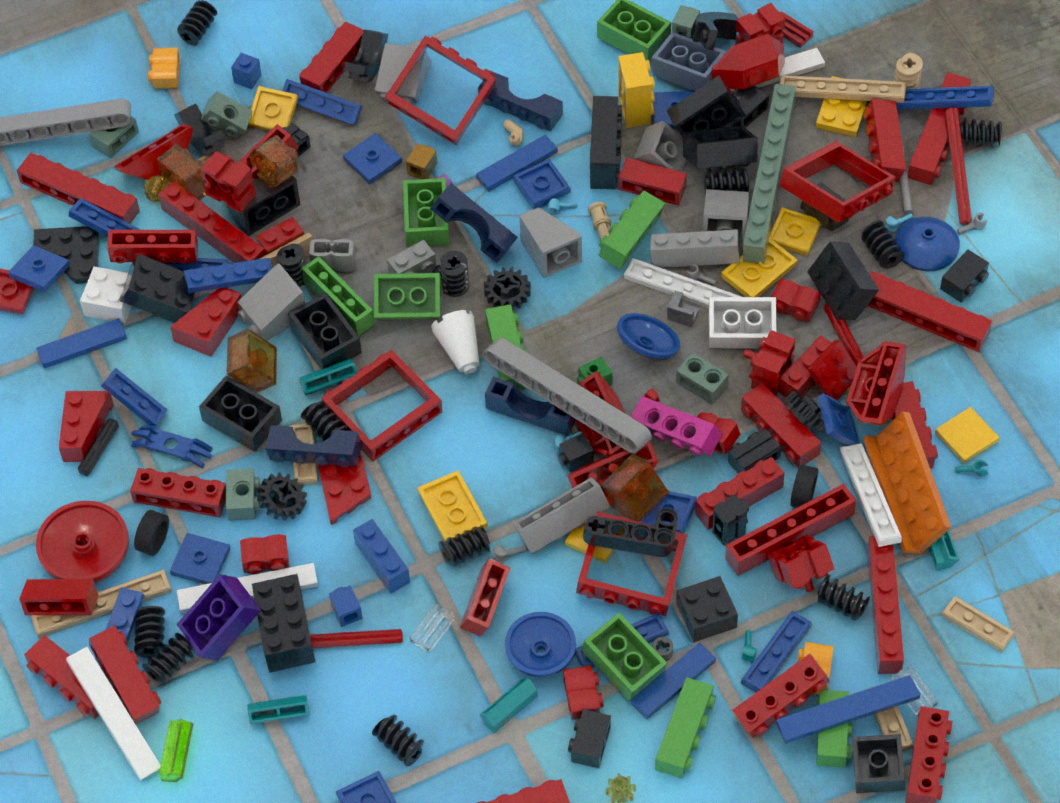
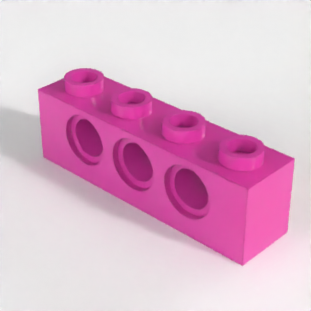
(705, 436)

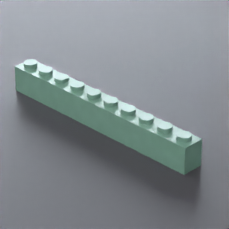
(769, 174)

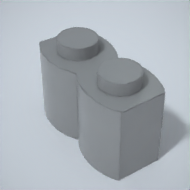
(336, 254)

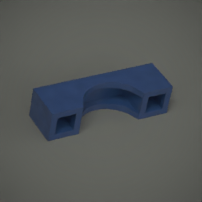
(540, 111)
(456, 206)
(508, 400)
(340, 449)

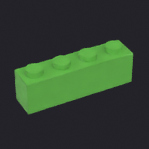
(631, 229)
(323, 280)
(502, 324)
(684, 728)

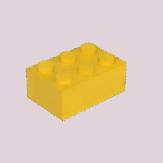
(635, 89)

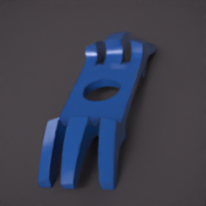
(182, 450)

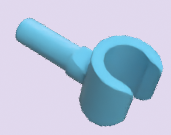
(555, 205)
(893, 224)
(560, 438)

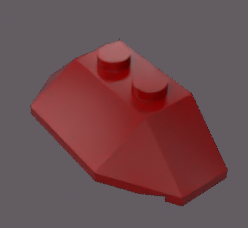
(751, 62)
(145, 162)
(878, 383)
(598, 386)
(604, 467)

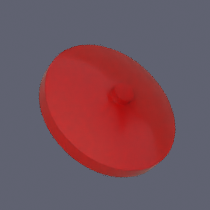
(82, 541)

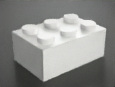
(740, 321)

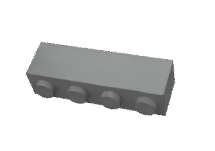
(695, 248)
(561, 515)

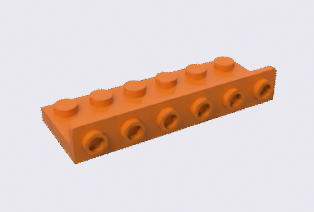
(908, 484)

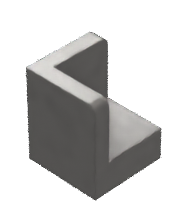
(681, 312)

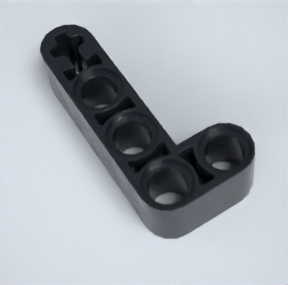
(630, 531)

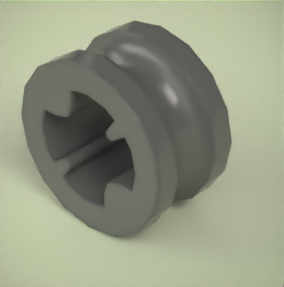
(666, 643)

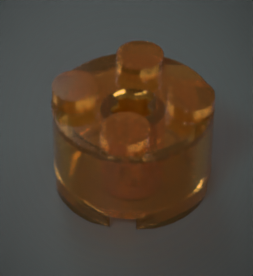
(274, 161)

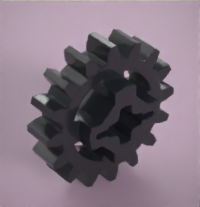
(507, 288)
(806, 411)
(282, 496)

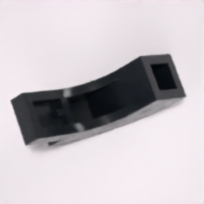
(713, 26)
(369, 56)
(203, 137)

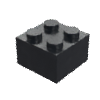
(706, 609)
(878, 763)

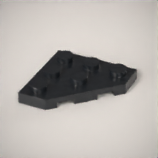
(76, 244)

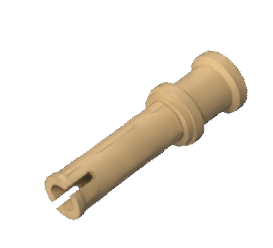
(601, 221)

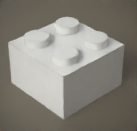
(103, 295)

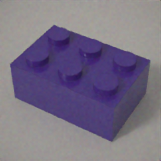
(218, 617)

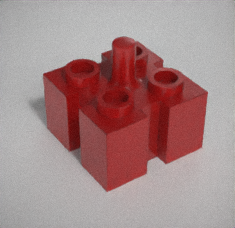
(765, 21)
(228, 181)
(771, 361)
(801, 562)

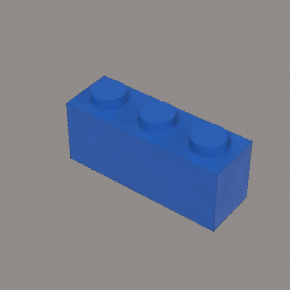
(381, 556)

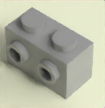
(414, 259)

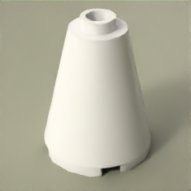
(459, 339)

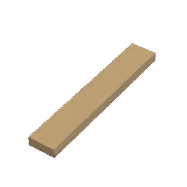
(846, 88)
(151, 586)

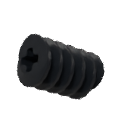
(196, 22)
(981, 132)
(727, 180)
(882, 245)
(292, 260)
(454, 273)
(321, 420)
(464, 545)
(842, 599)
(149, 631)
(168, 658)
(398, 740)

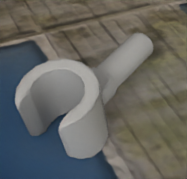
(977, 224)
(695, 275)
(502, 555)

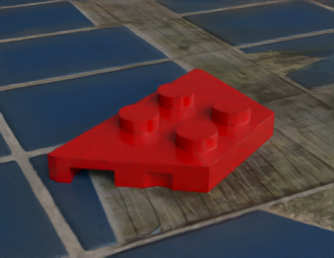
(344, 488)

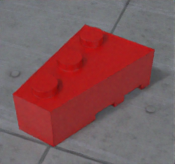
(208, 322)
(81, 420)

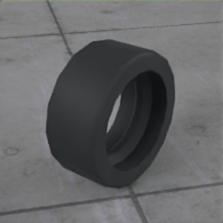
(804, 485)
(151, 532)

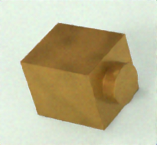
(421, 161)

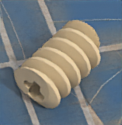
(909, 70)

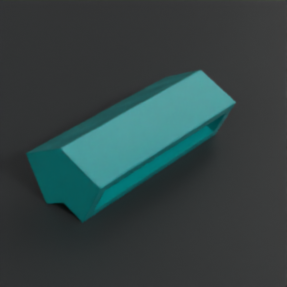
(327, 373)
(944, 552)
(277, 704)
(509, 704)

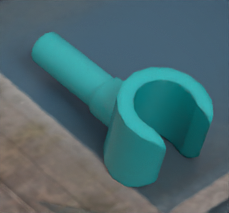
(975, 467)
(748, 652)

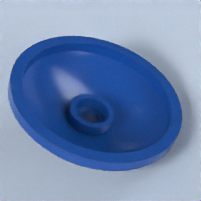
(925, 251)
(648, 336)
(540, 632)

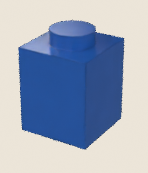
(246, 70)
(345, 605)

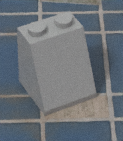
(392, 63)
(726, 212)
(549, 242)
(269, 302)

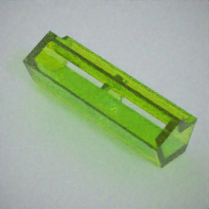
(176, 750)

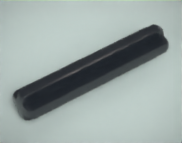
(98, 447)

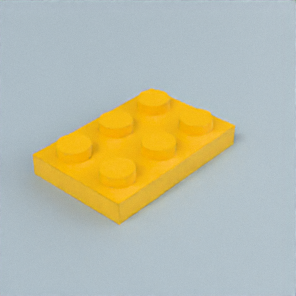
(841, 115)
(757, 278)
(451, 505)

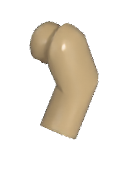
(516, 132)

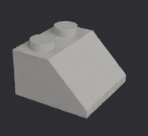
(661, 147)

